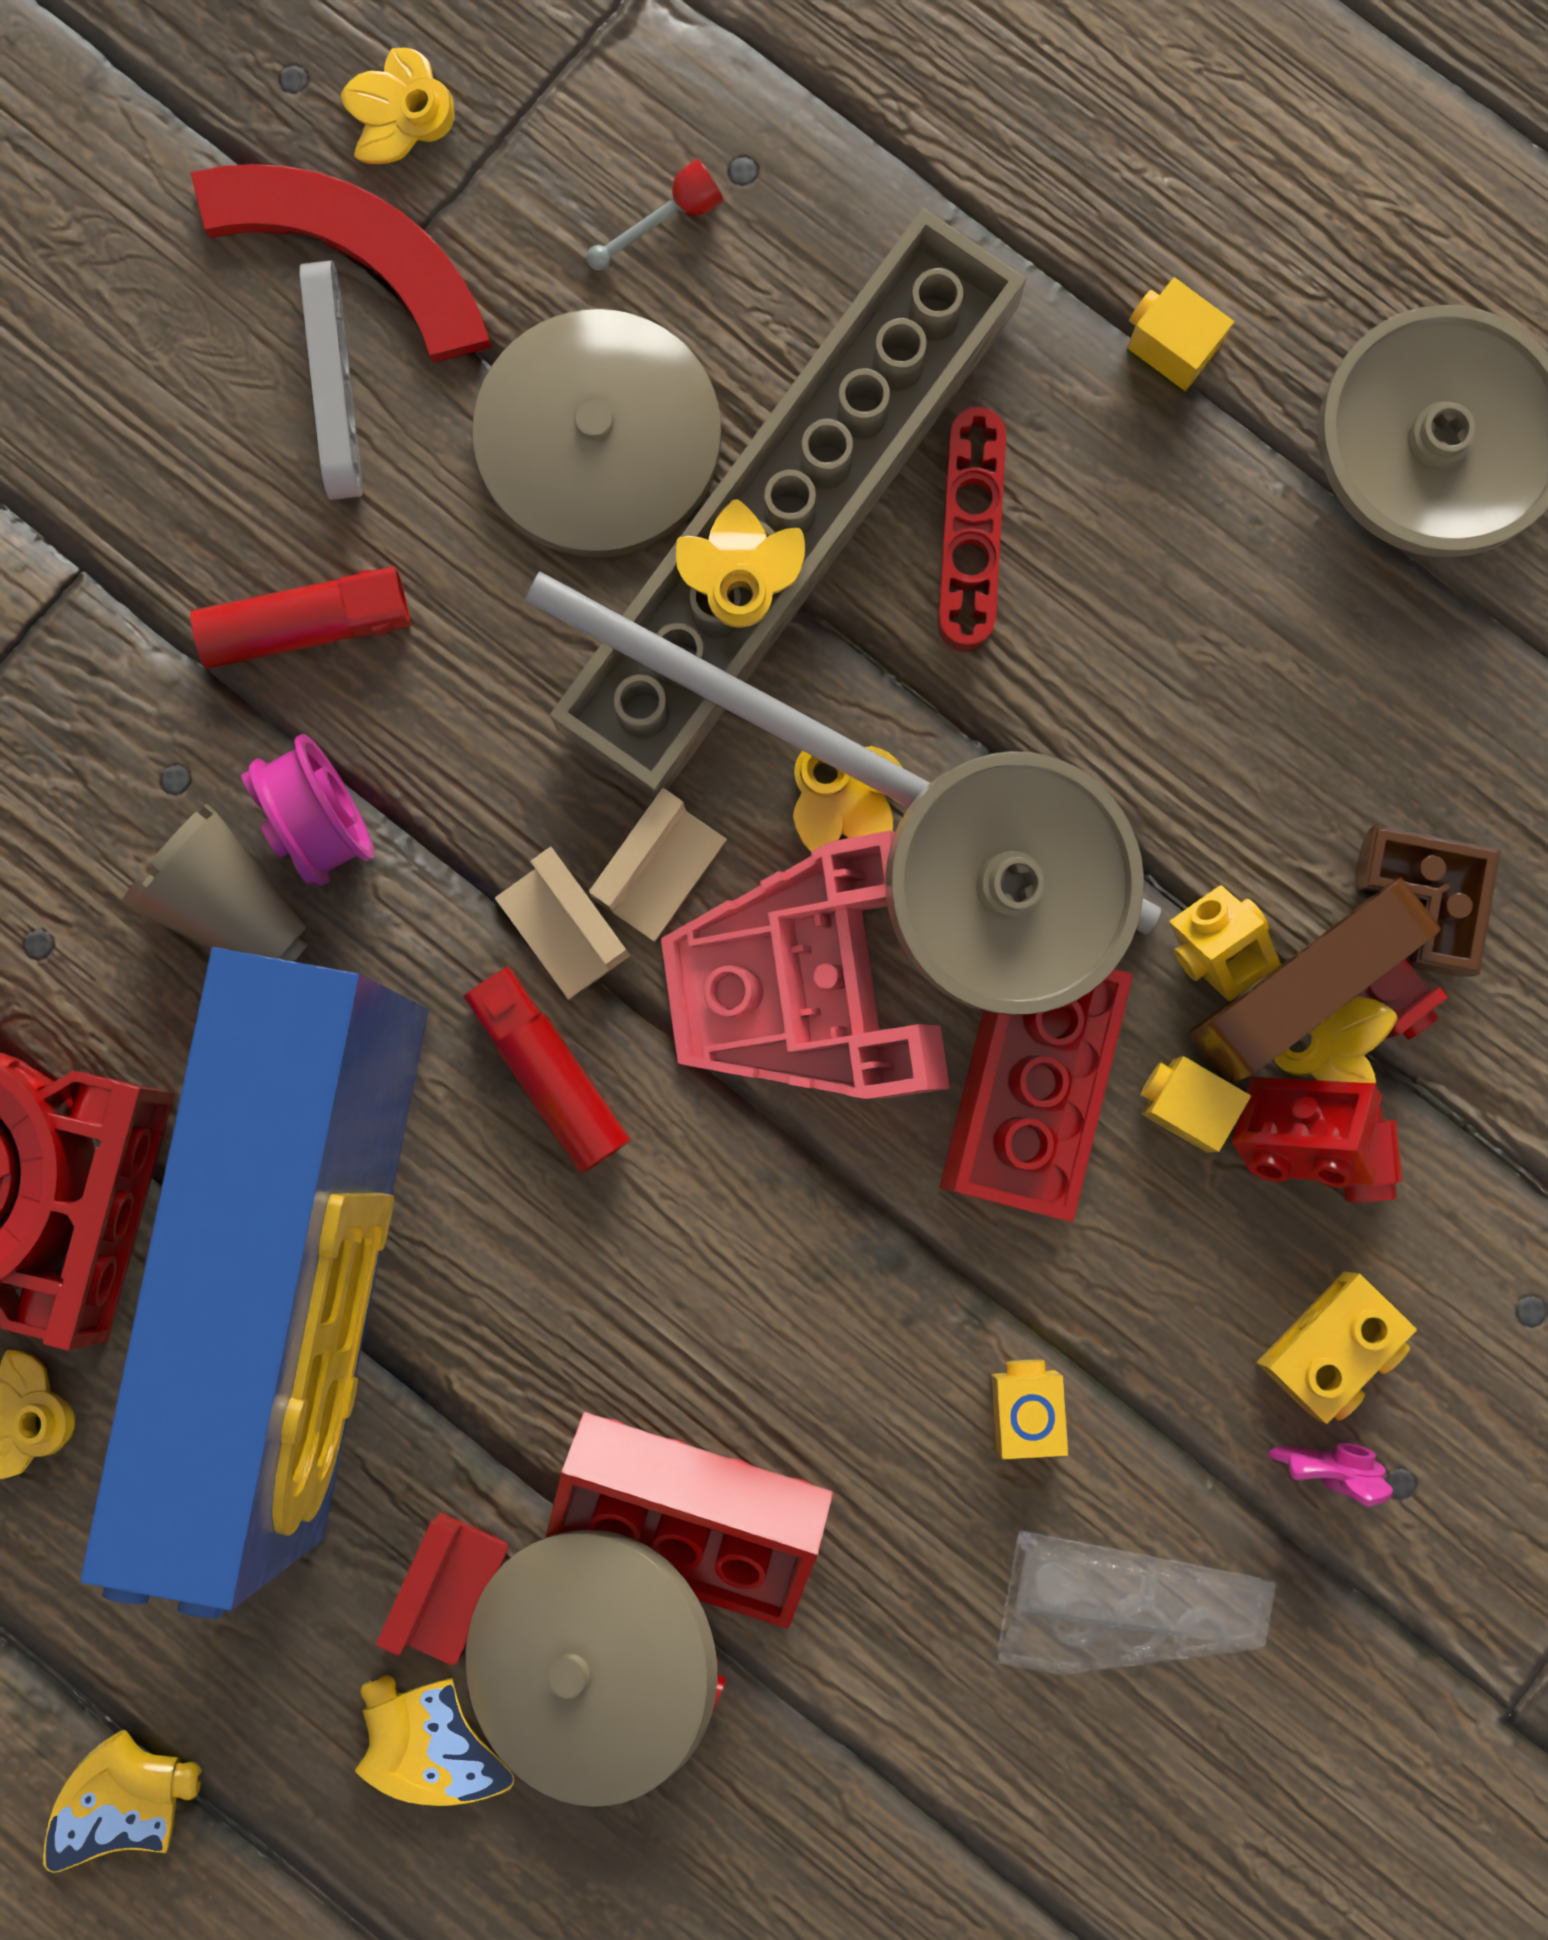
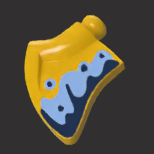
(426, 1748)
(117, 1803)

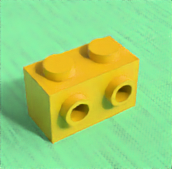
(1338, 1348)

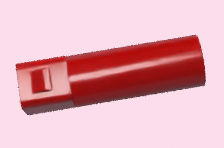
(300, 617)
(547, 1070)

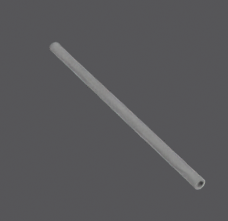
(740, 698)

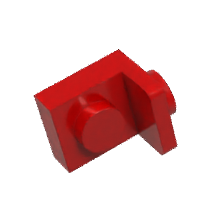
(1408, 997)

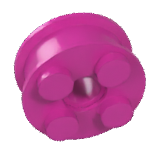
(308, 811)

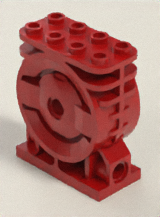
(72, 1197)

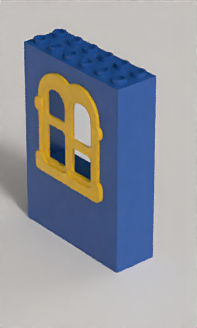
(255, 1283)

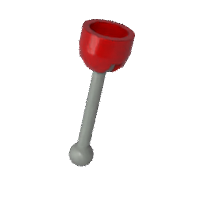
(692, 194)

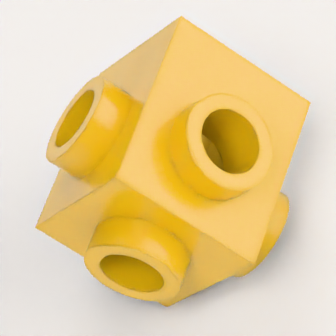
(1220, 931)

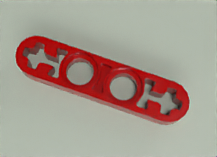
(976, 529)

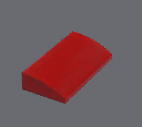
(1036, 1102)

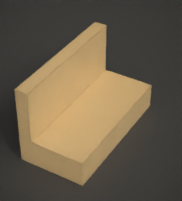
(657, 866)
(562, 925)

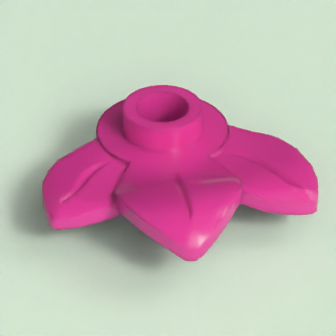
(1345, 1470)

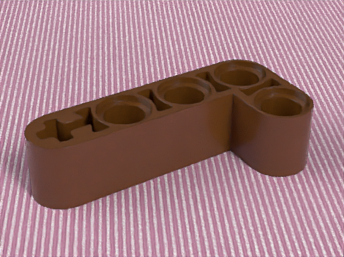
(1314, 983)

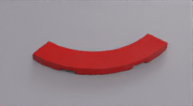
(358, 225)

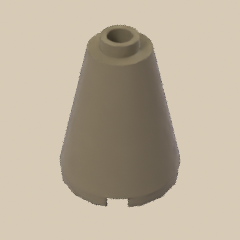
(216, 893)

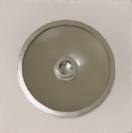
(1440, 431)
(597, 433)
(1014, 883)
(591, 1667)

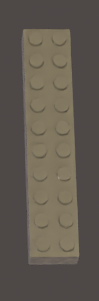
(810, 468)

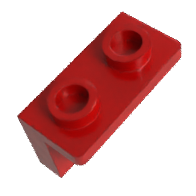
(1308, 1130)

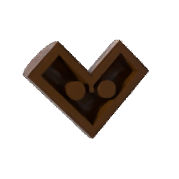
(1451, 882)

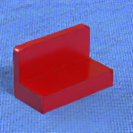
(442, 1590)

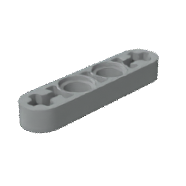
(331, 380)

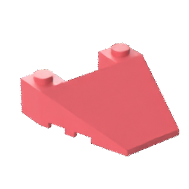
(787, 983)

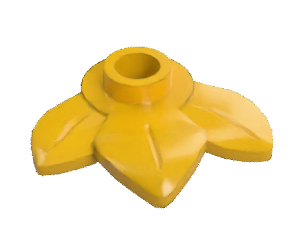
(390, 107)
(740, 557)
(838, 807)
(1341, 1043)
(23, 1396)

